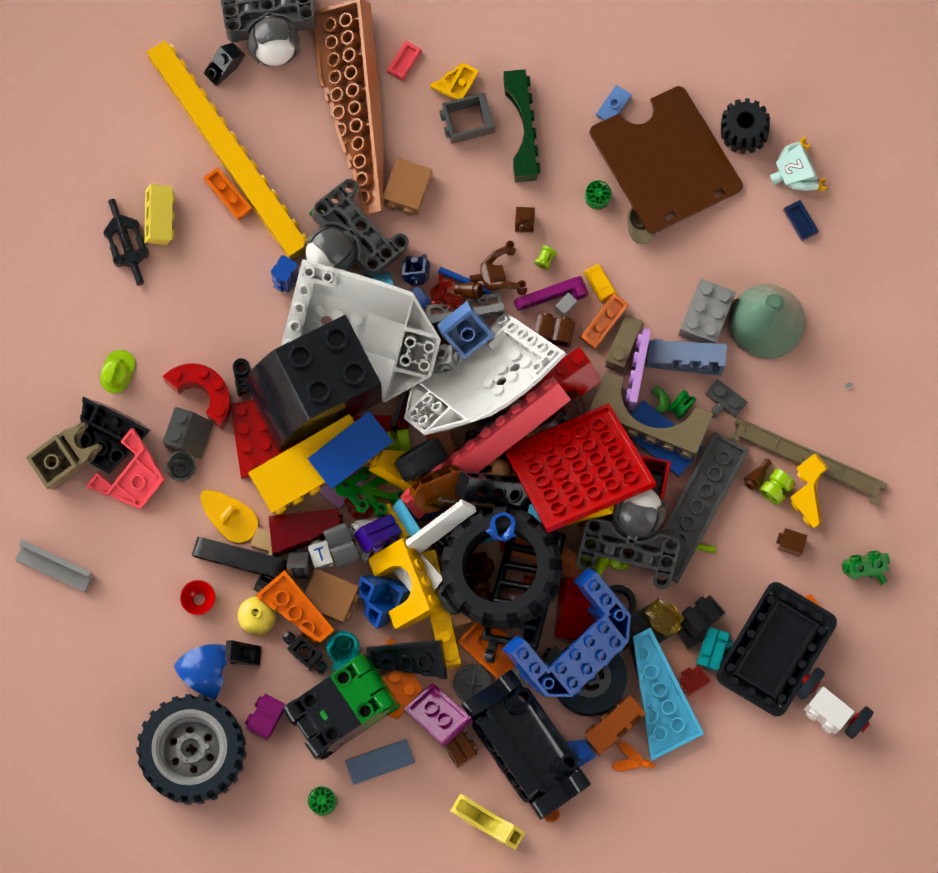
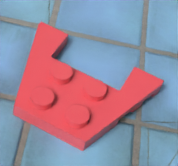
(138, 479)

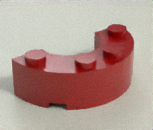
(208, 380)

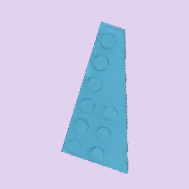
(668, 713)

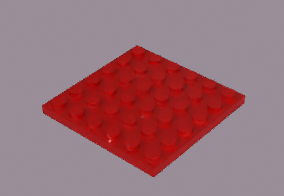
(579, 468)

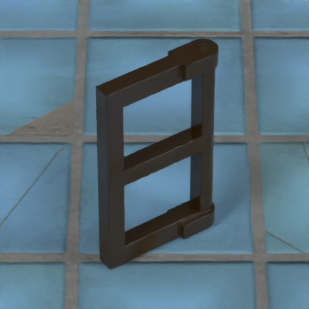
(441, 502)

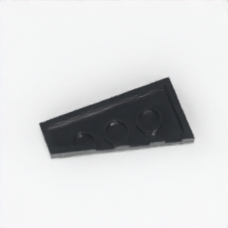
(411, 657)

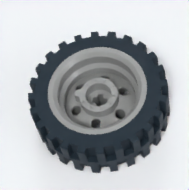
(171, 722)

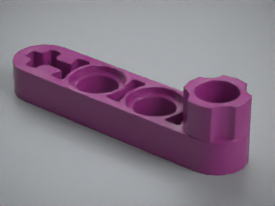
(574, 286)

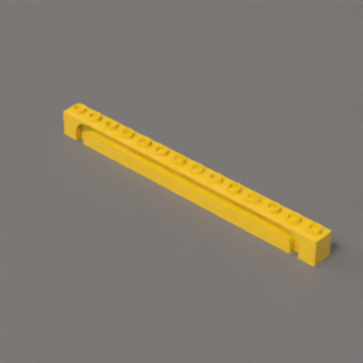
(227, 150)

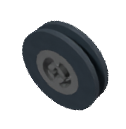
(606, 696)

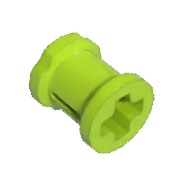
(545, 257)

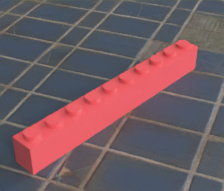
(503, 433)

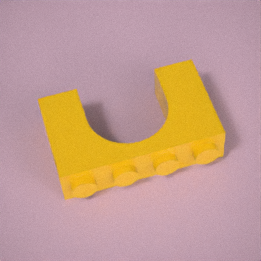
(422, 598)

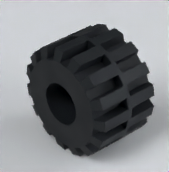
(745, 126)

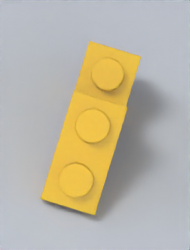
(806, 498)

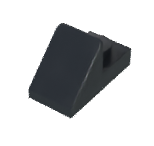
(242, 653)

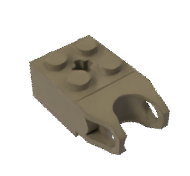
(69, 454)

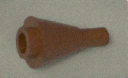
(755, 478)

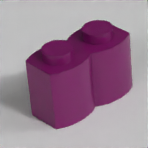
(265, 717)

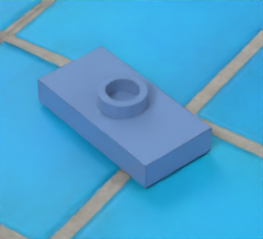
(614, 103)

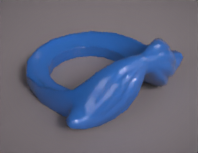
(493, 530)

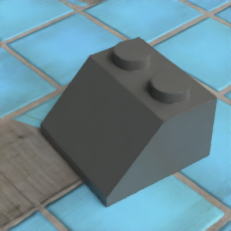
(187, 432)

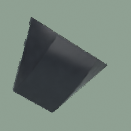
(107, 428)

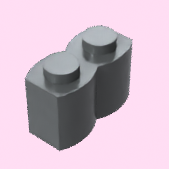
(342, 546)

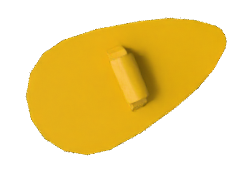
(229, 516)

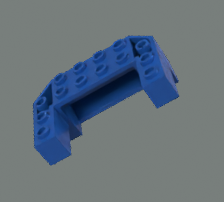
(587, 653)

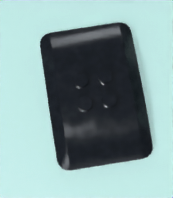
(776, 649)

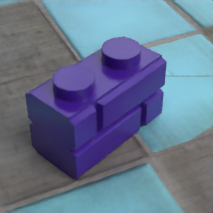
(378, 533)

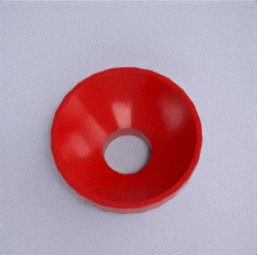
(194, 588)

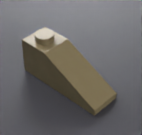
(623, 344)

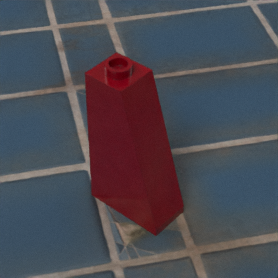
(300, 529)

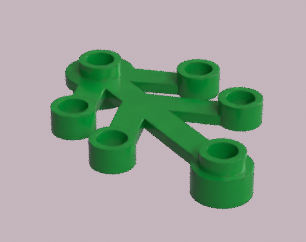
(367, 491)

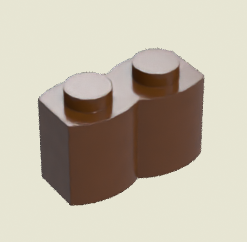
(555, 330)

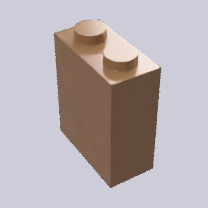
(407, 187)
(332, 596)

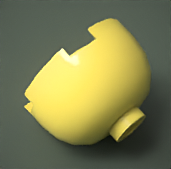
(256, 616)

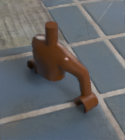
(494, 275)

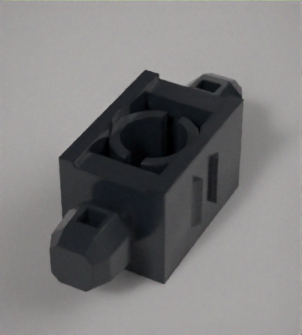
(295, 643)

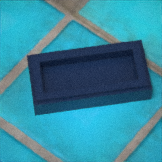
(800, 220)

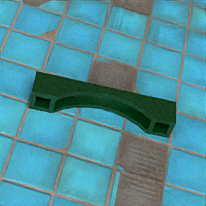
(516, 90)

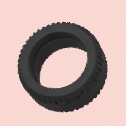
(421, 459)

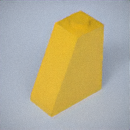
(384, 467)

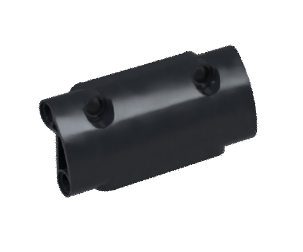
(525, 744)

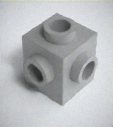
(446, 359)

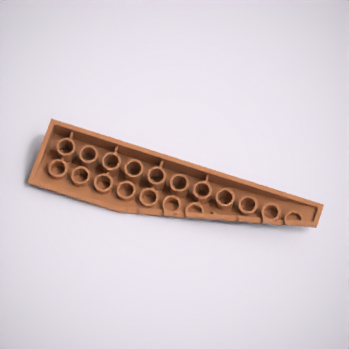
(352, 91)

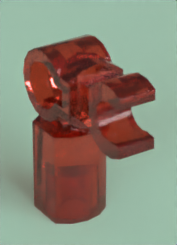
(439, 295)

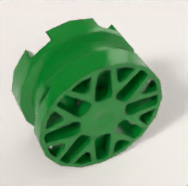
(598, 195)
(682, 404)
(322, 801)

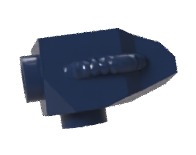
(416, 270)

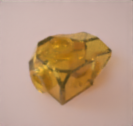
(664, 617)

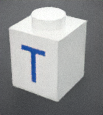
(320, 554)

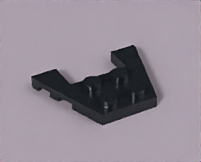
(641, 622)

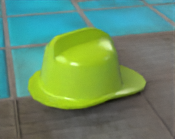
(117, 371)

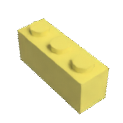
(159, 214)

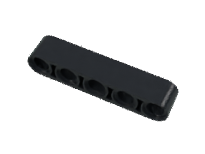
(238, 557)

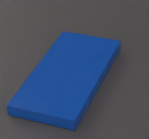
(651, 417)
(350, 450)

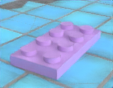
(638, 365)

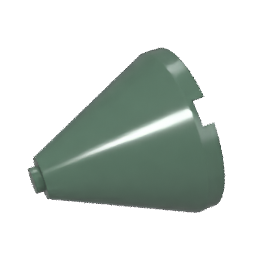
(767, 321)

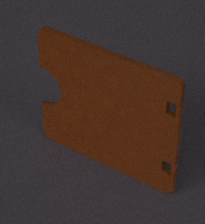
(667, 161)

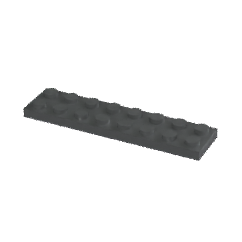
(702, 497)

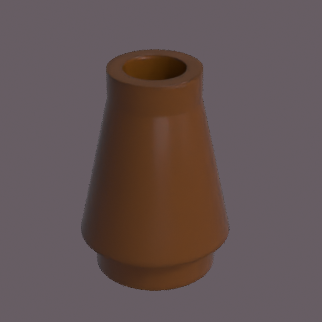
(469, 290)

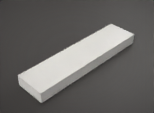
(441, 526)

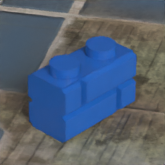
(284, 274)

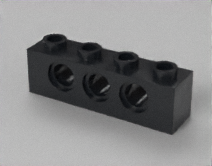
(491, 489)

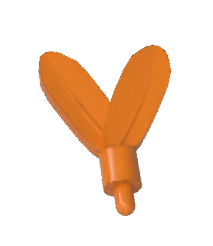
(635, 759)

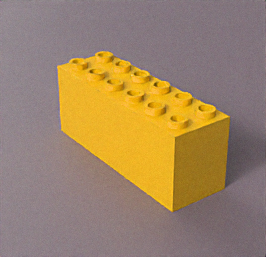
(290, 474)

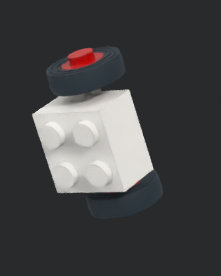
(831, 710)

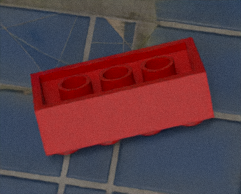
(571, 373)

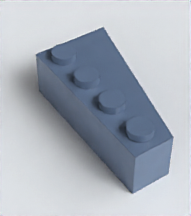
(687, 356)

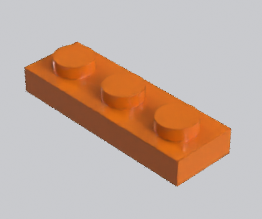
(227, 193)
(604, 321)

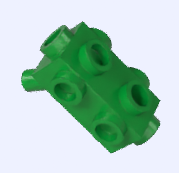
(868, 565)

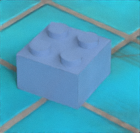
(465, 330)

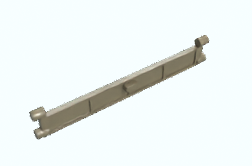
(798, 454)

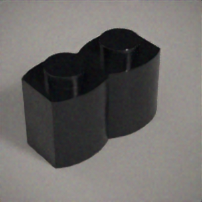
(702, 615)

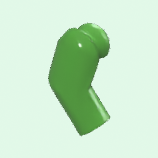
(664, 399)

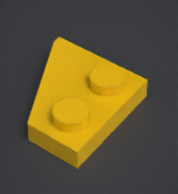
(457, 82)

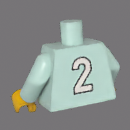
(797, 168)

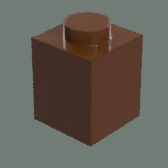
(791, 542)

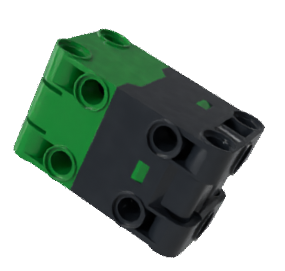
(341, 707)

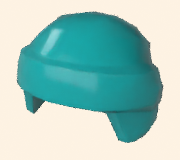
(342, 648)

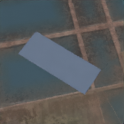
(380, 761)

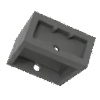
(463, 103)

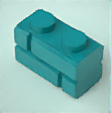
(713, 649)

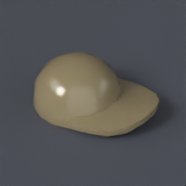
(637, 230)

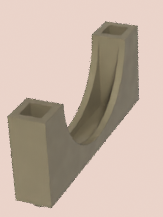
(681, 438)

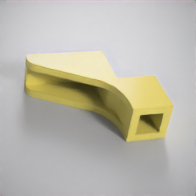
(487, 822)

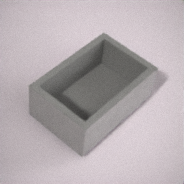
(707, 312)

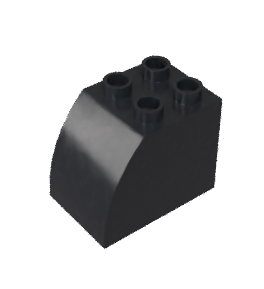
(313, 383)

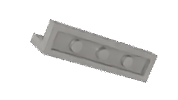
(484, 311)
(54, 566)

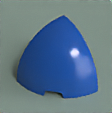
(380, 596)
(203, 668)

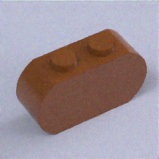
(436, 483)

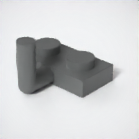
(725, 399)

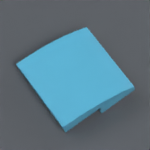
(405, 518)

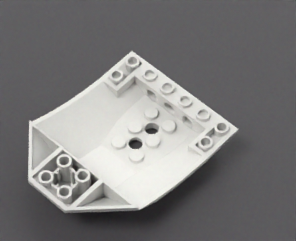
(383, 316)
(474, 388)

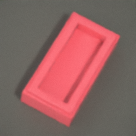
(404, 60)

